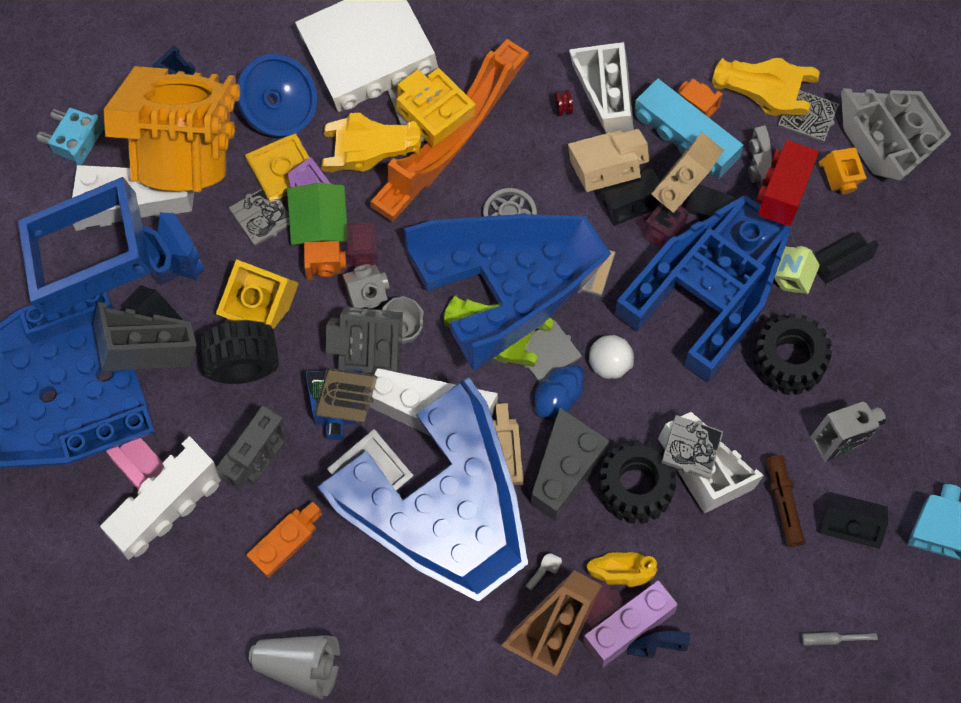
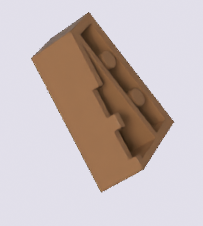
(555, 624)

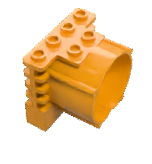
(174, 126)

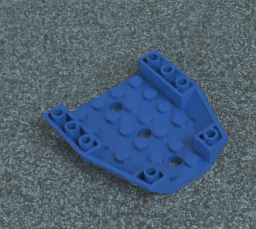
(63, 357)

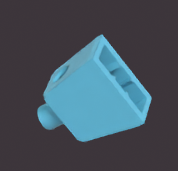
(939, 524)

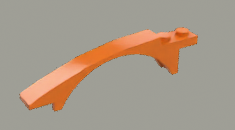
(419, 170)

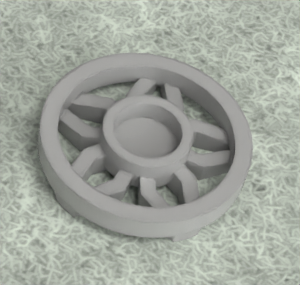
(509, 207)

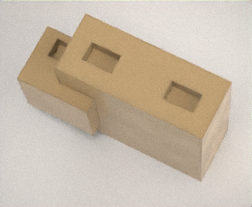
(608, 158)

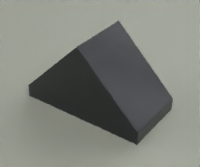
(149, 302)

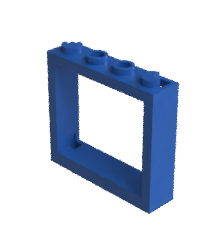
(97, 278)

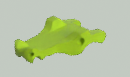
(517, 352)

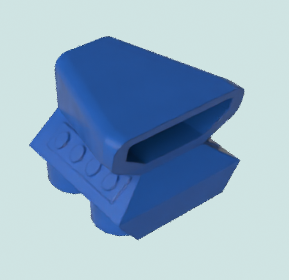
(171, 251)

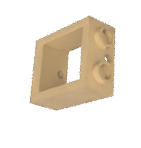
(687, 172)

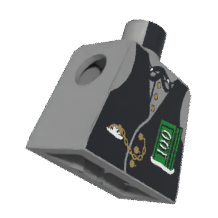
(846, 429)

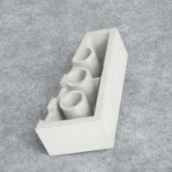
(150, 200)
(406, 395)
(162, 500)

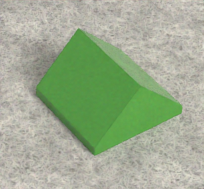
(317, 213)

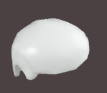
(611, 357)

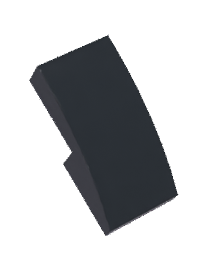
(707, 201)

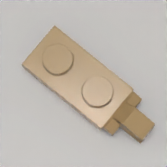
(509, 439)

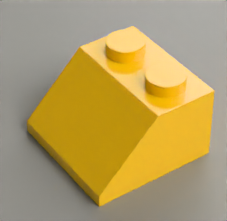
(256, 295)

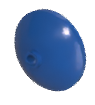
(288, 86)

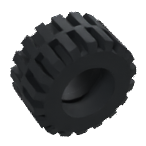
(799, 333)
(239, 352)
(629, 504)

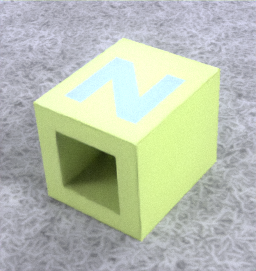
(797, 269)

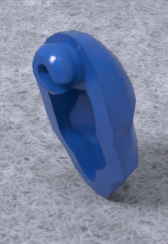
(559, 390)

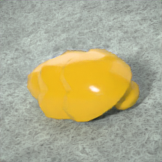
(623, 568)

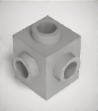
(366, 286)

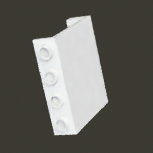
(365, 48)

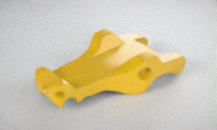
(770, 84)
(365, 142)

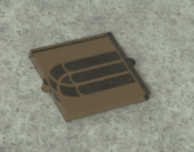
(345, 395)

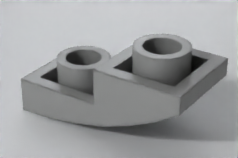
(762, 156)

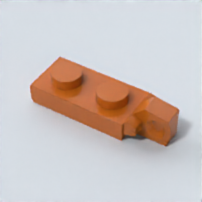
(284, 540)

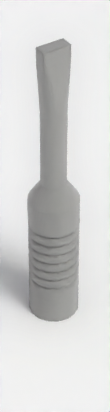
(833, 638)

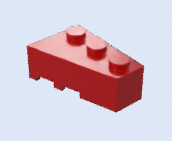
(786, 182)

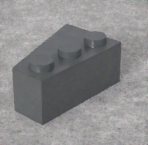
(141, 341)
(567, 464)

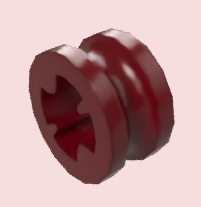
(564, 102)

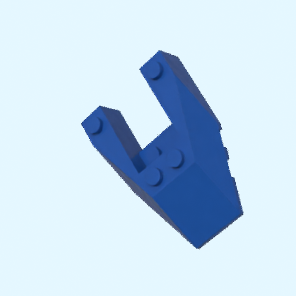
(724, 263)

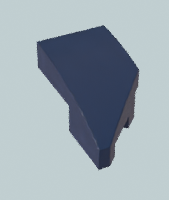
(666, 639)

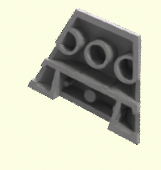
(892, 129)

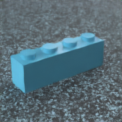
(682, 123)

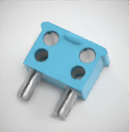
(74, 134)

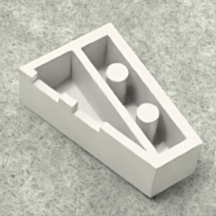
(606, 83)
(728, 479)

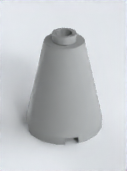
(298, 662)

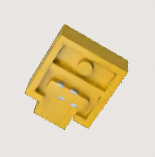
(433, 104)

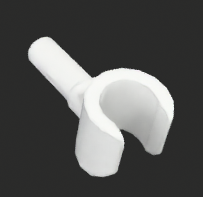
(551, 563)

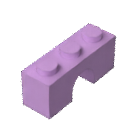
(628, 623)

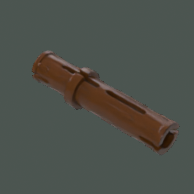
(782, 489)

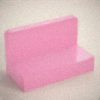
(136, 461)

